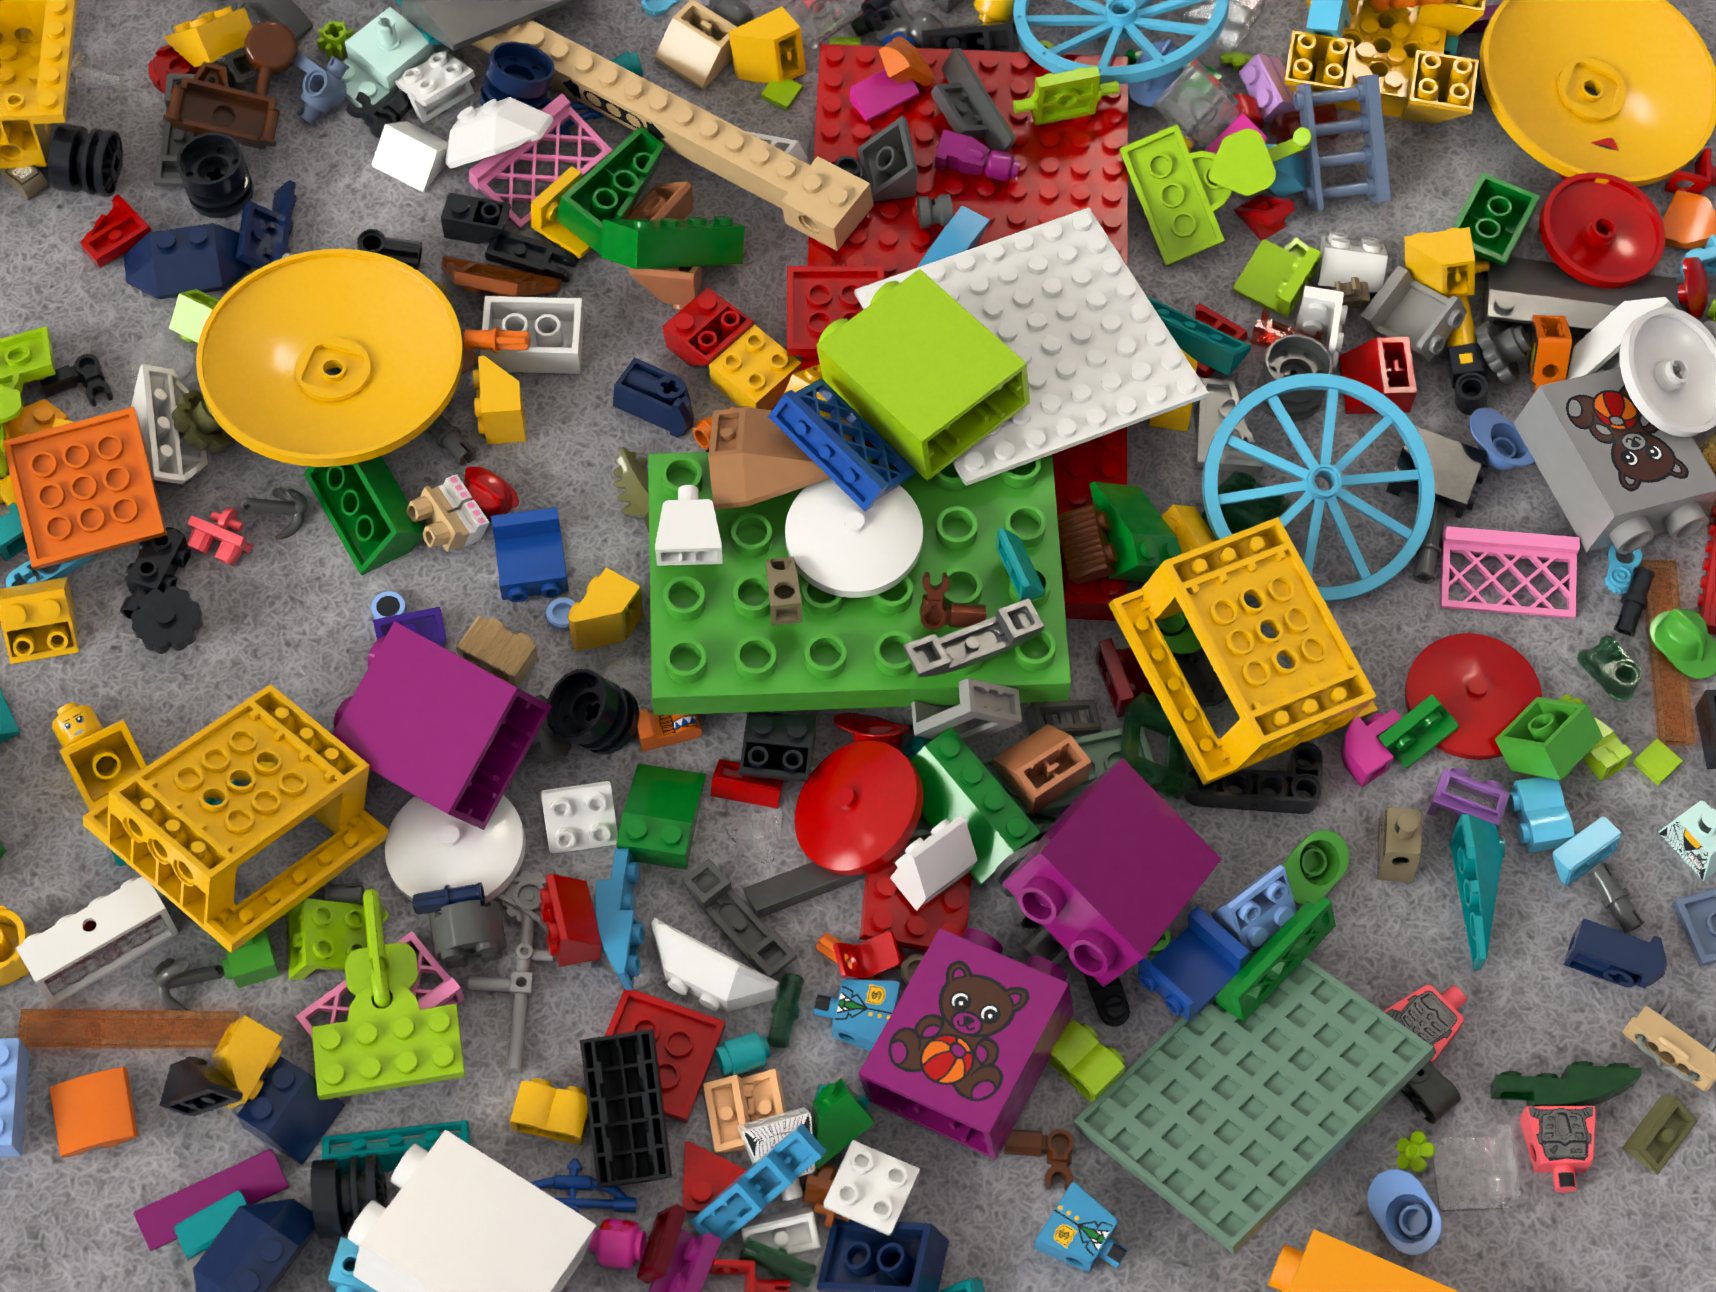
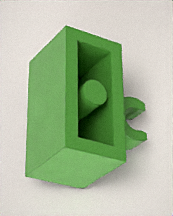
(251, 961)

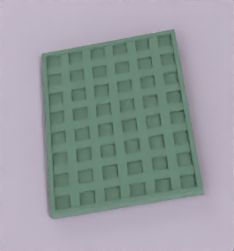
(1248, 1111)

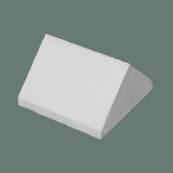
(410, 154)

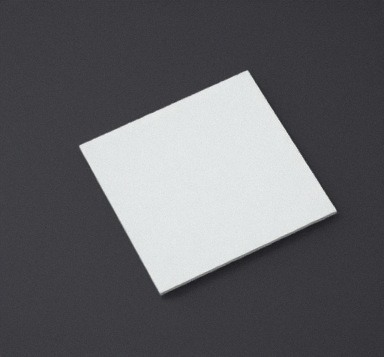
(1079, 324)

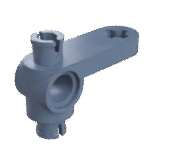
(321, 86)

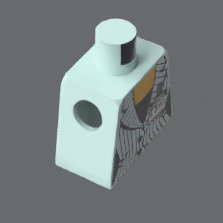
(1694, 838)

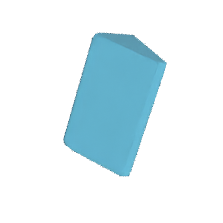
(1586, 850)

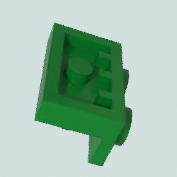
(1419, 731)

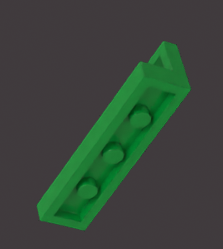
(1277, 959)

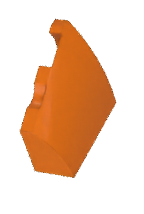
(905, 63)

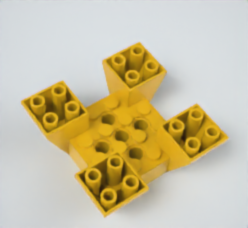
(1404, 51)

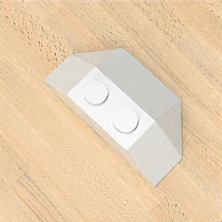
(493, 130)
(1601, 346)
(167, 451)
(709, 973)

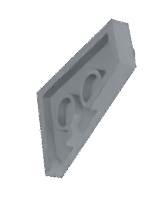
(1211, 413)

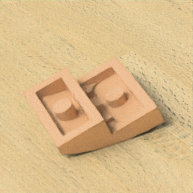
(729, 1107)

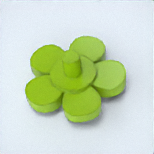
(1236, 58)
(1414, 1152)

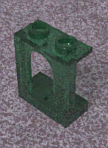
(1169, 780)

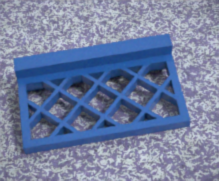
(839, 458)

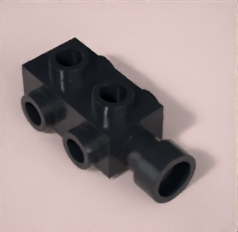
(163, 562)

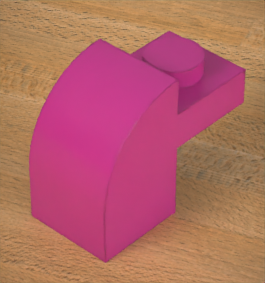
(1362, 749)

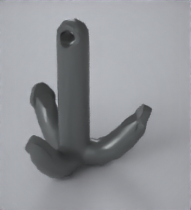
(293, 504)
(172, 976)

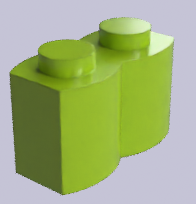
(1086, 1061)

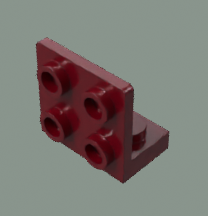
(1121, 675)

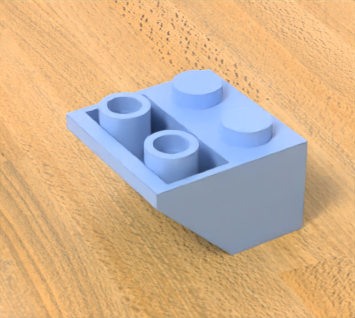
(1258, 909)

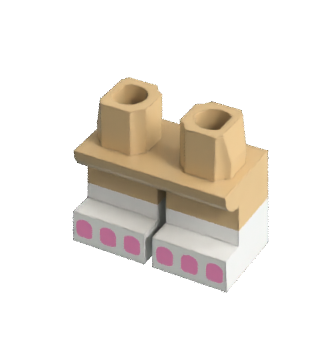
(450, 515)

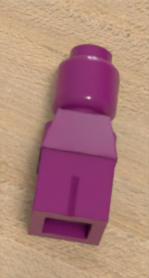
(972, 157)

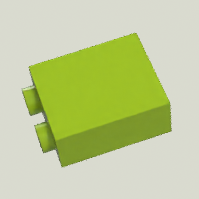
(923, 372)

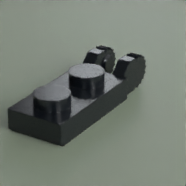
(530, 255)

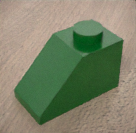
(838, 1119)

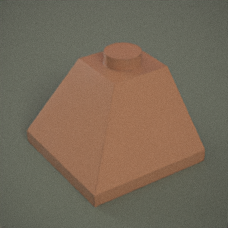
(671, 285)

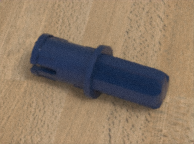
(434, 900)

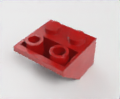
(705, 328)
(1384, 366)
(569, 920)

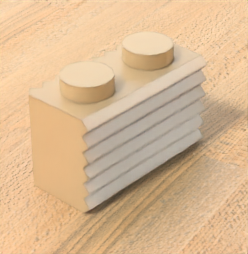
(498, 650)

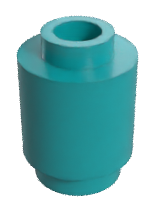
(742, 1054)

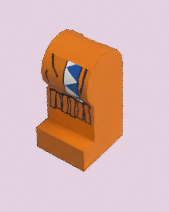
(666, 729)

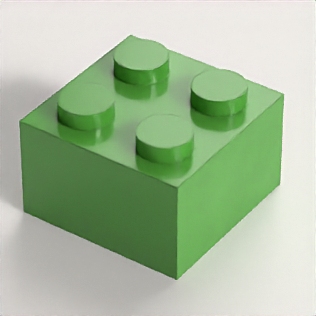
(1549, 738)

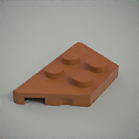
(497, 279)

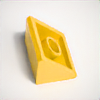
(103, 762)

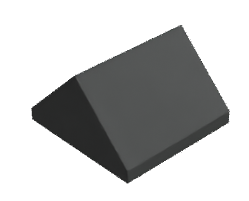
(890, 162)

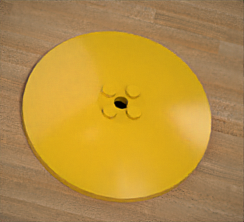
(1639, 58)
(318, 311)

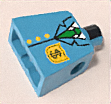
(859, 1010)
(1080, 1232)

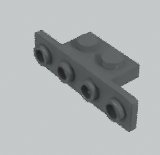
(969, 105)

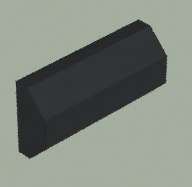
(625, 1108)

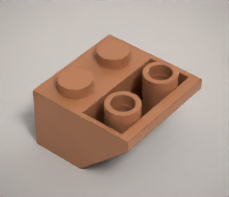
(1043, 767)

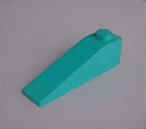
(1477, 867)

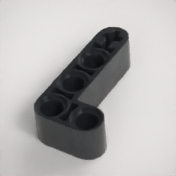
(1253, 781)

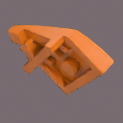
(1689, 221)

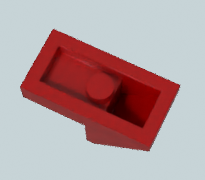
(1265, 214)

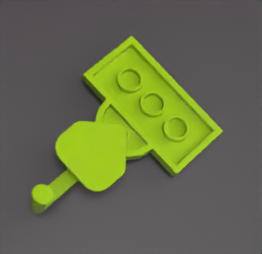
(1176, 186)
(22, 360)
(386, 1033)

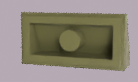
(1660, 1133)

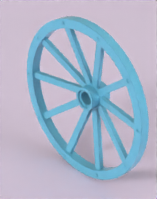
(1122, 22)
(1332, 474)

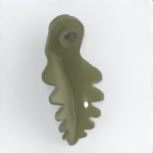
(634, 482)

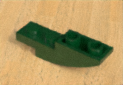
(1578, 1086)

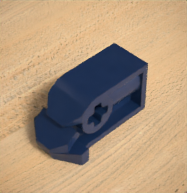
(654, 397)
(1616, 955)

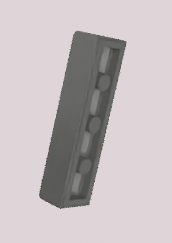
(794, 887)

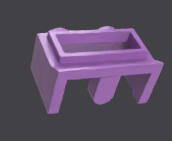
(1469, 796)

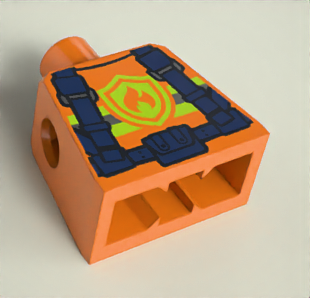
(1551, 349)

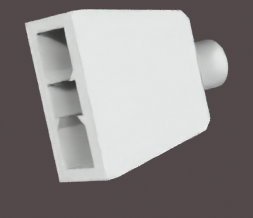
(688, 531)

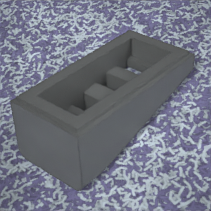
(1047, 709)

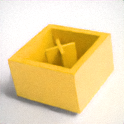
(753, 370)

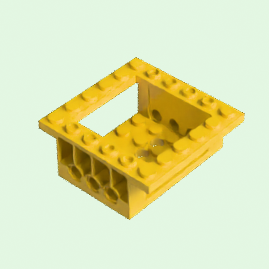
(33, 76)
(1273, 703)
(194, 847)

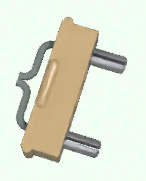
(1673, 1047)

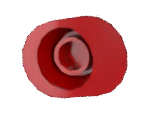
(490, 492)
(871, 728)

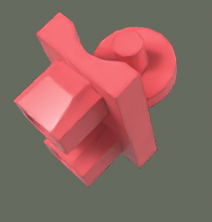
(205, 532)

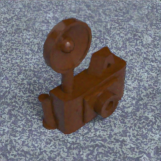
(244, 116)

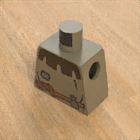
(1399, 837)

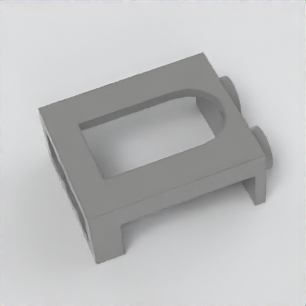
(977, 700)

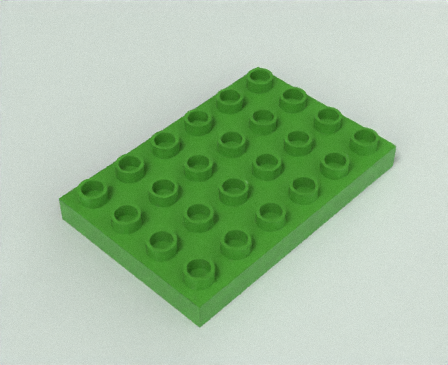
(714, 621)

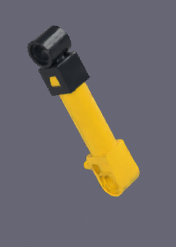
(1466, 360)

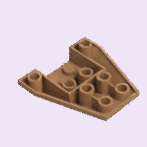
(755, 459)

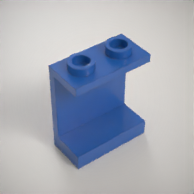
(529, 554)
(1194, 965)

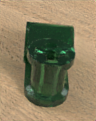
(1609, 662)

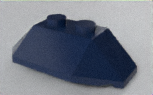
(184, 261)
(255, 1247)

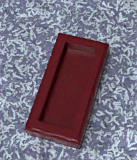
(661, 1244)

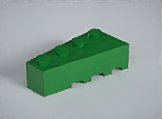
(610, 187)
(672, 242)

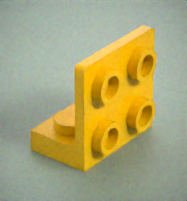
(544, 213)

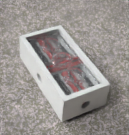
(97, 940)

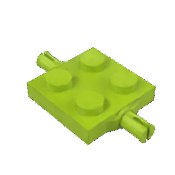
(1066, 95)

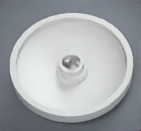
(1671, 371)
(850, 548)
(437, 850)

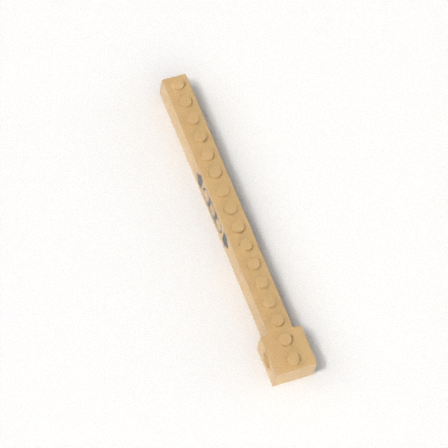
(814, 197)

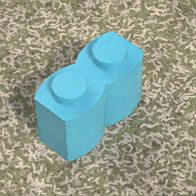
(1541, 814)

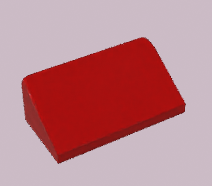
(746, 789)

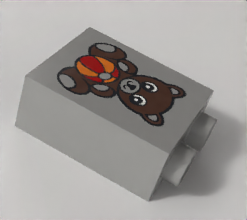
(1612, 466)

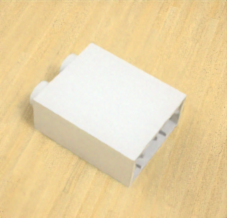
(467, 1228)

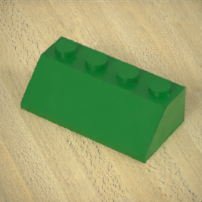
(366, 511)
(961, 785)

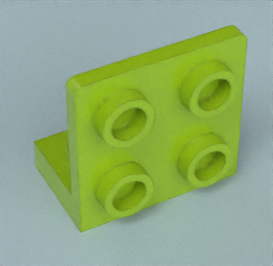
(1277, 277)
(323, 935)

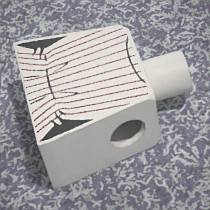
(767, 1132)

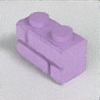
(1265, 83)

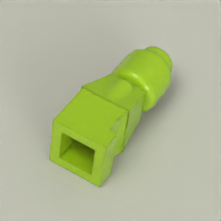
(1609, 753)

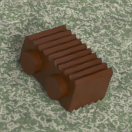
(1086, 544)

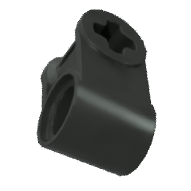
(1431, 1093)

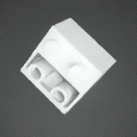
(1352, 258)
(935, 862)

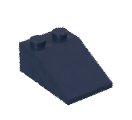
(877, 1262)

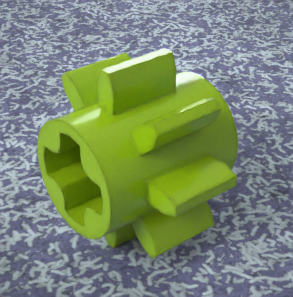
(333, 38)

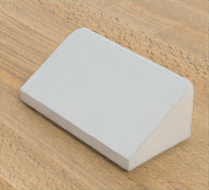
(790, 1230)

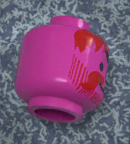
(618, 1243)

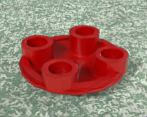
(1695, 287)

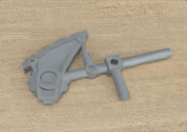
(522, 903)

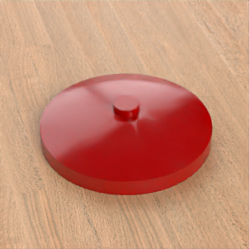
(1602, 231)
(1480, 686)
(859, 808)

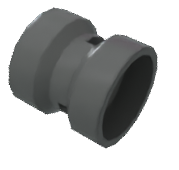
(934, 210)

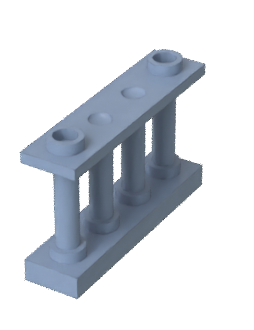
(1372, 154)

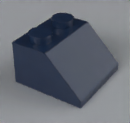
(289, 1111)

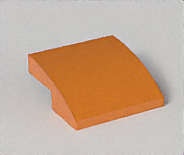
(93, 1111)

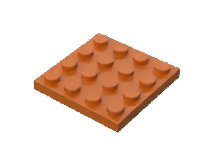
(84, 488)

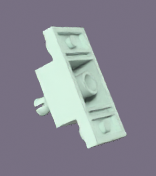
(383, 54)

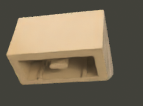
(696, 44)

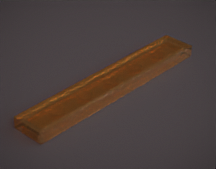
(1669, 685)
(123, 1028)

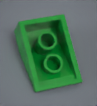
(1496, 217)
(1136, 530)
(661, 815)

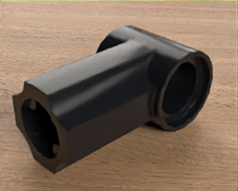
(399, 249)

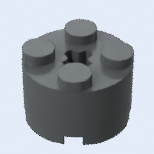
(468, 932)

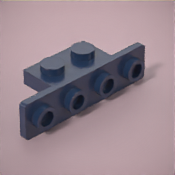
(266, 231)

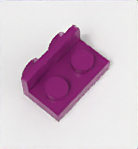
(688, 1263)

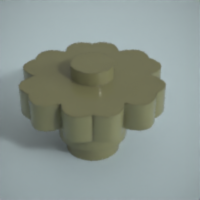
(198, 424)

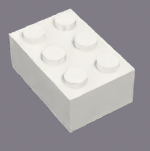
(554, 331)

